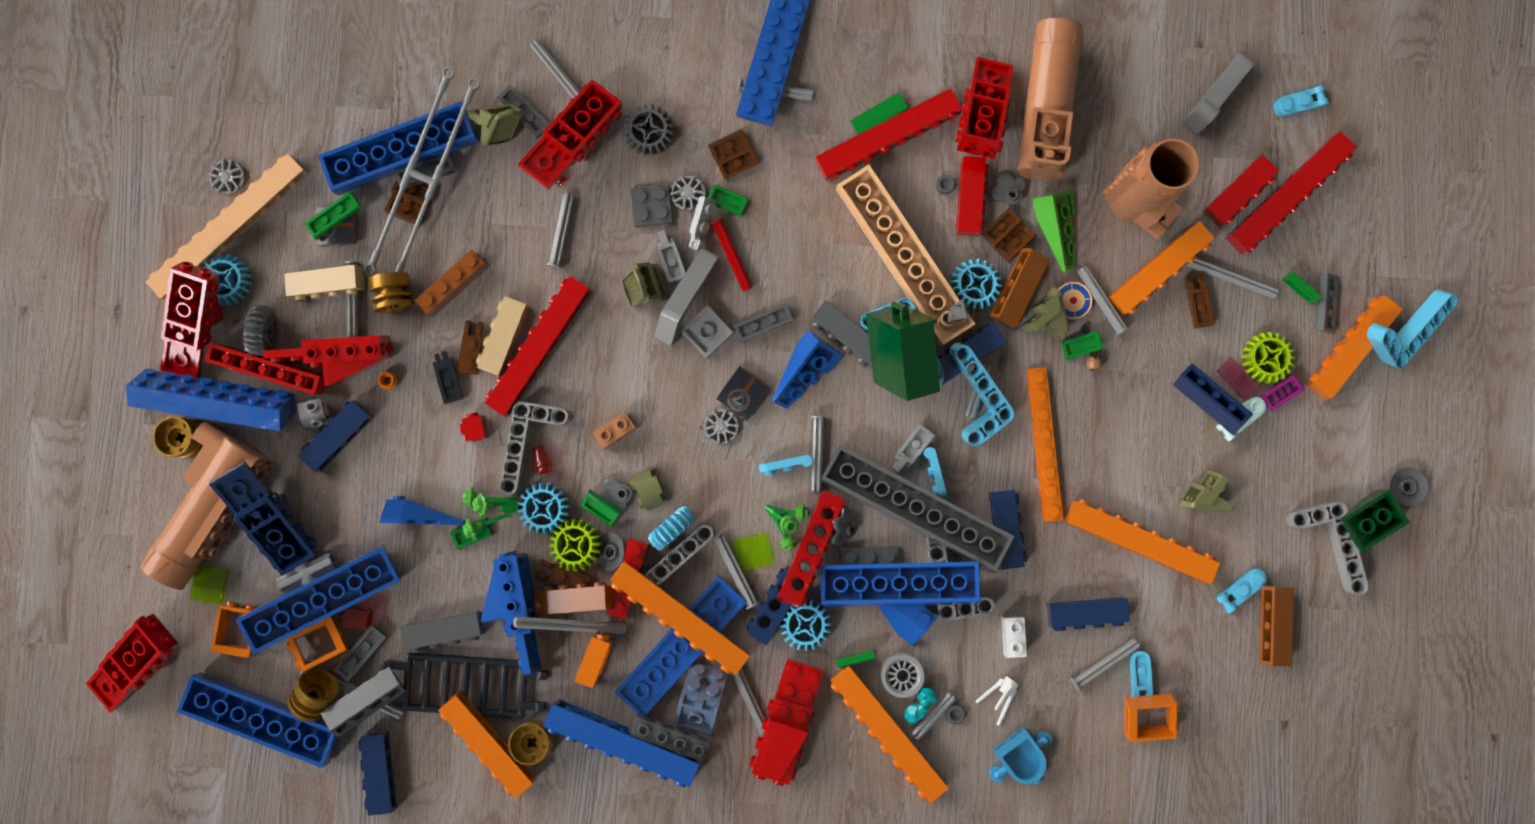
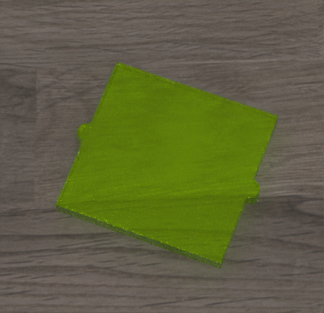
(752, 552)
(209, 584)

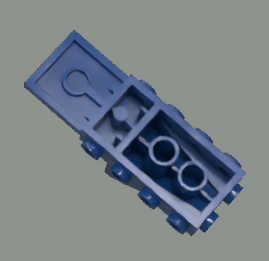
(510, 597)

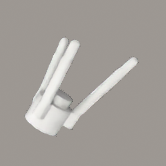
(1008, 688)

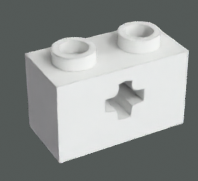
(1013, 636)

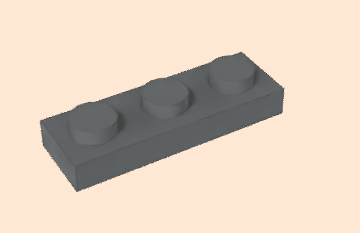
(530, 117)
(426, 167)
(1328, 303)
(763, 323)
(869, 555)
(360, 653)

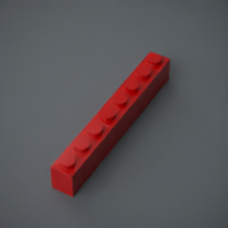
(888, 134)
(1291, 192)
(537, 347)

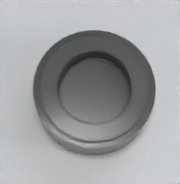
(945, 184)
(955, 714)

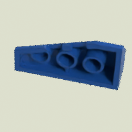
(909, 621)

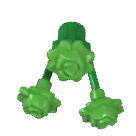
(480, 505)

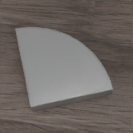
(957, 312)

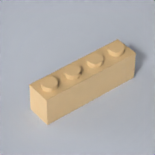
(325, 282)
(502, 336)

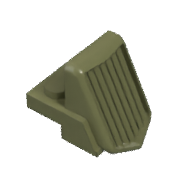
(496, 123)
(644, 285)
(1048, 314)
(1206, 494)

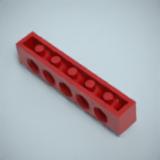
(265, 369)
(788, 593)

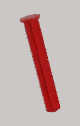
(731, 254)

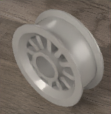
(908, 691)

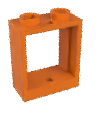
(337, 637)
(218, 644)
(594, 660)
(1154, 732)

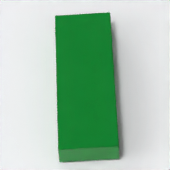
(880, 113)
(333, 215)

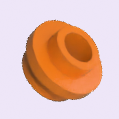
(382, 377)

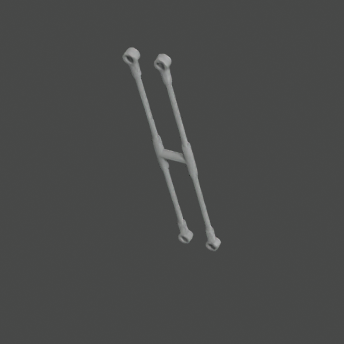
(410, 172)

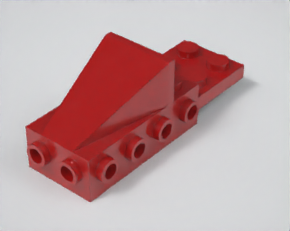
(985, 109)
(572, 134)
(188, 318)
(339, 356)
(132, 661)
(786, 723)

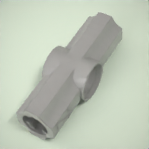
(306, 572)

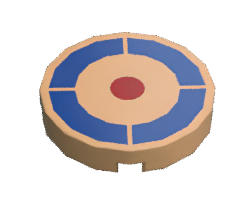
(1076, 300)

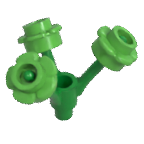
(788, 524)

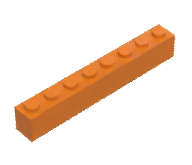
(1142, 542)
(679, 617)
(887, 731)

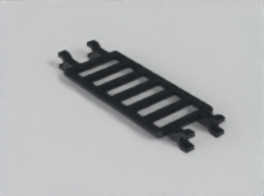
(523, 705)

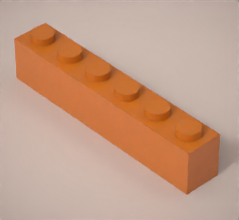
(1160, 268)
(1352, 348)
(487, 744)

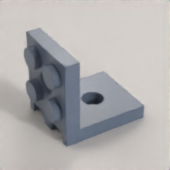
(699, 699)

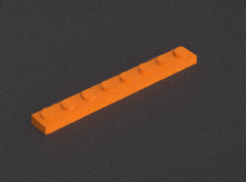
(1044, 444)

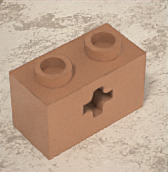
(614, 430)

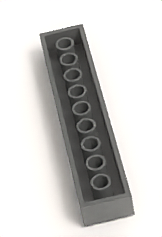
(917, 508)

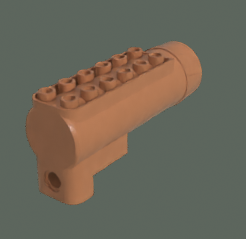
(1050, 99)
(1151, 183)
(202, 516)

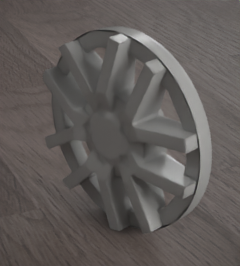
(226, 176)
(687, 192)
(721, 426)

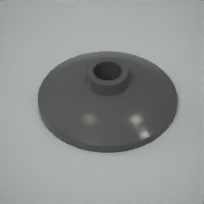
(1416, 483)
(611, 552)

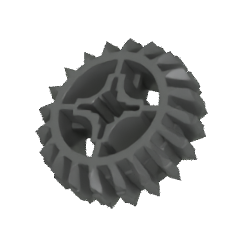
(656, 131)
(260, 330)

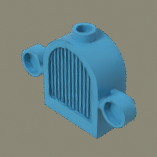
(1021, 757)

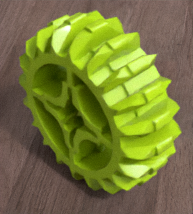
(1263, 351)
(561, 555)

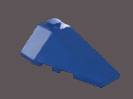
(808, 362)
(409, 512)

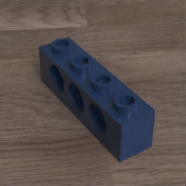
(764, 633)

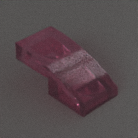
(1236, 378)

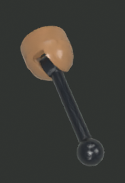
(1092, 362)

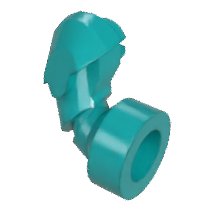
(917, 711)

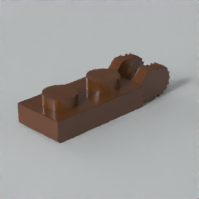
(1199, 302)
(470, 349)
(562, 576)

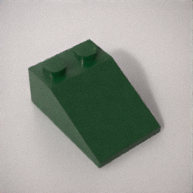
(1374, 519)

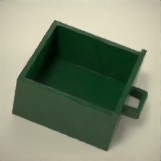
(903, 351)

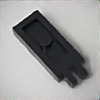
(447, 379)

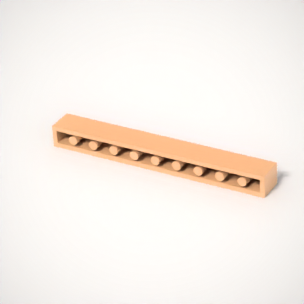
(233, 220)

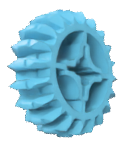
(237, 270)
(980, 291)
(537, 501)
(671, 528)
(815, 638)

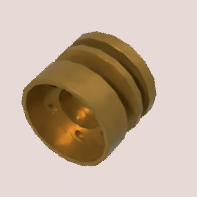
(390, 291)
(174, 439)
(313, 694)
(521, 747)

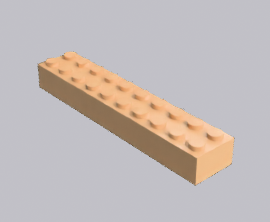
(902, 251)

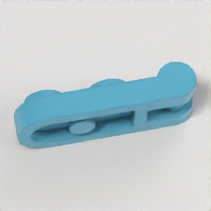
(1300, 102)
(787, 464)
(935, 472)
(1242, 589)
(1140, 673)

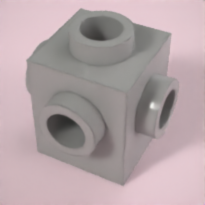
(313, 413)

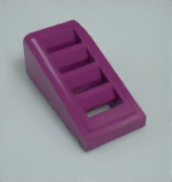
(1290, 378)

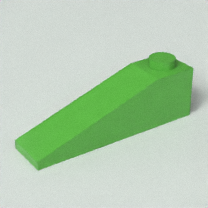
(1055, 218)

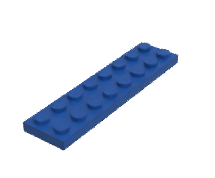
(772, 61)
(673, 655)

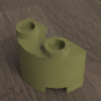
(649, 489)

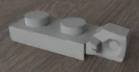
(701, 222)
(670, 258)
(912, 447)

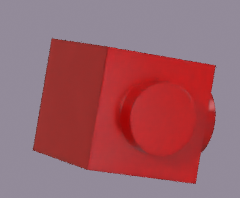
(474, 427)

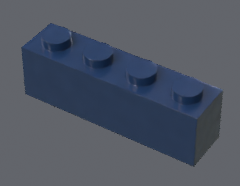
(981, 344)
(1212, 399)
(335, 435)
(1005, 516)
(1088, 612)
(378, 773)

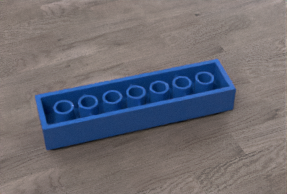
(391, 149)
(211, 399)
(901, 584)
(318, 599)
(257, 719)
(615, 740)

